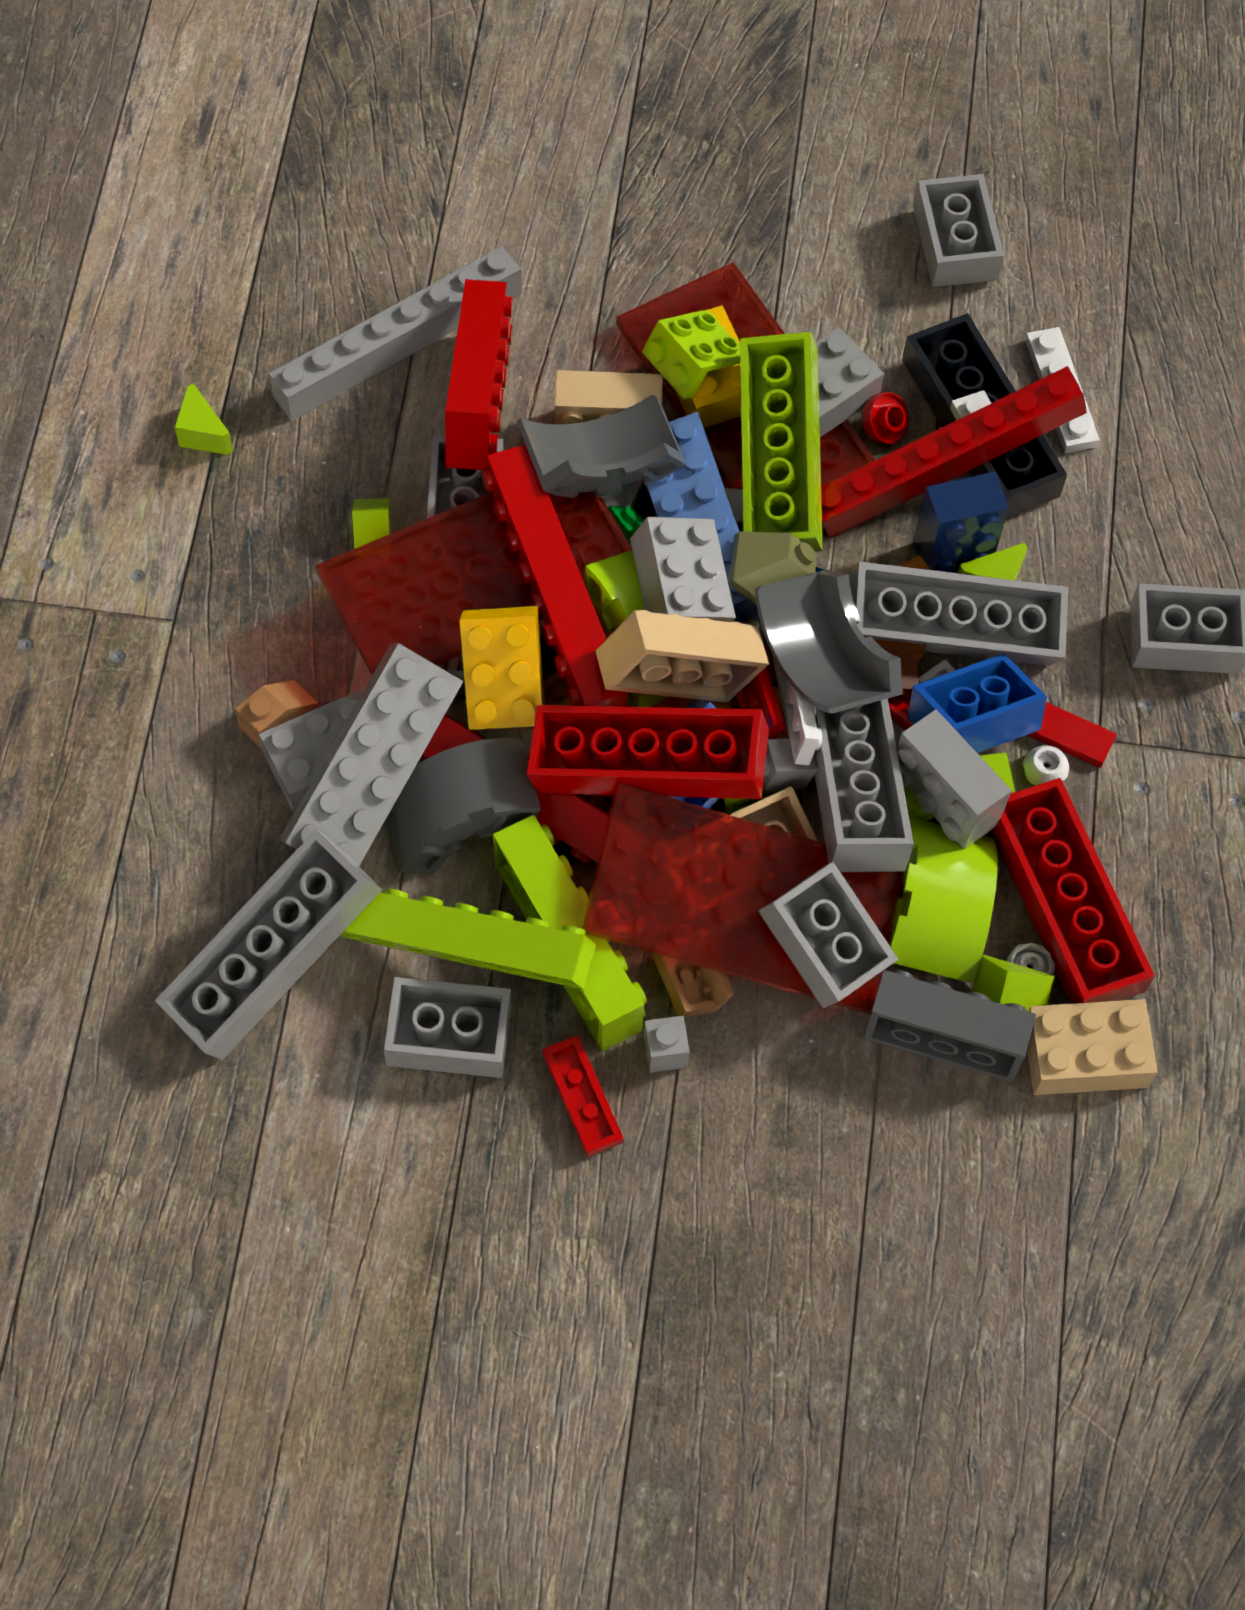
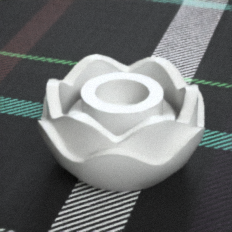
(1045, 754)
(1032, 955)

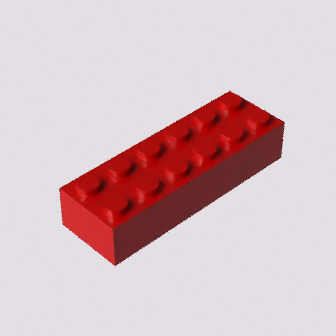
(478, 374)
(649, 748)
(1070, 897)

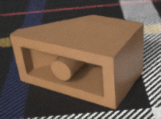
(273, 706)

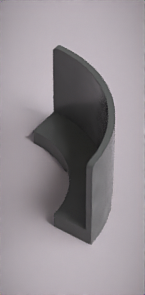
(603, 451)
(819, 646)
(456, 796)

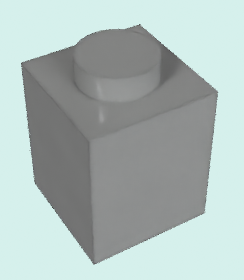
(781, 770)
(666, 1044)

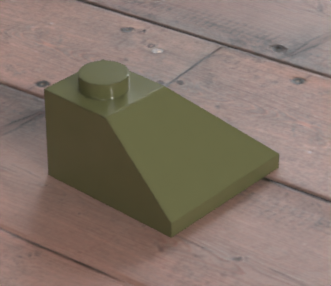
(767, 558)

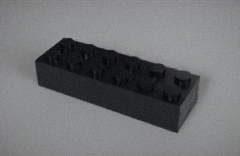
(956, 362)

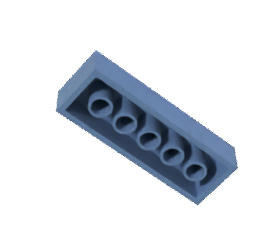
(700, 494)

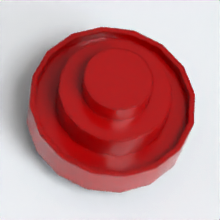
(885, 418)

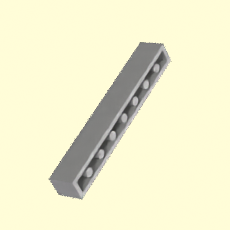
(385, 337)

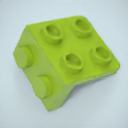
(688, 348)

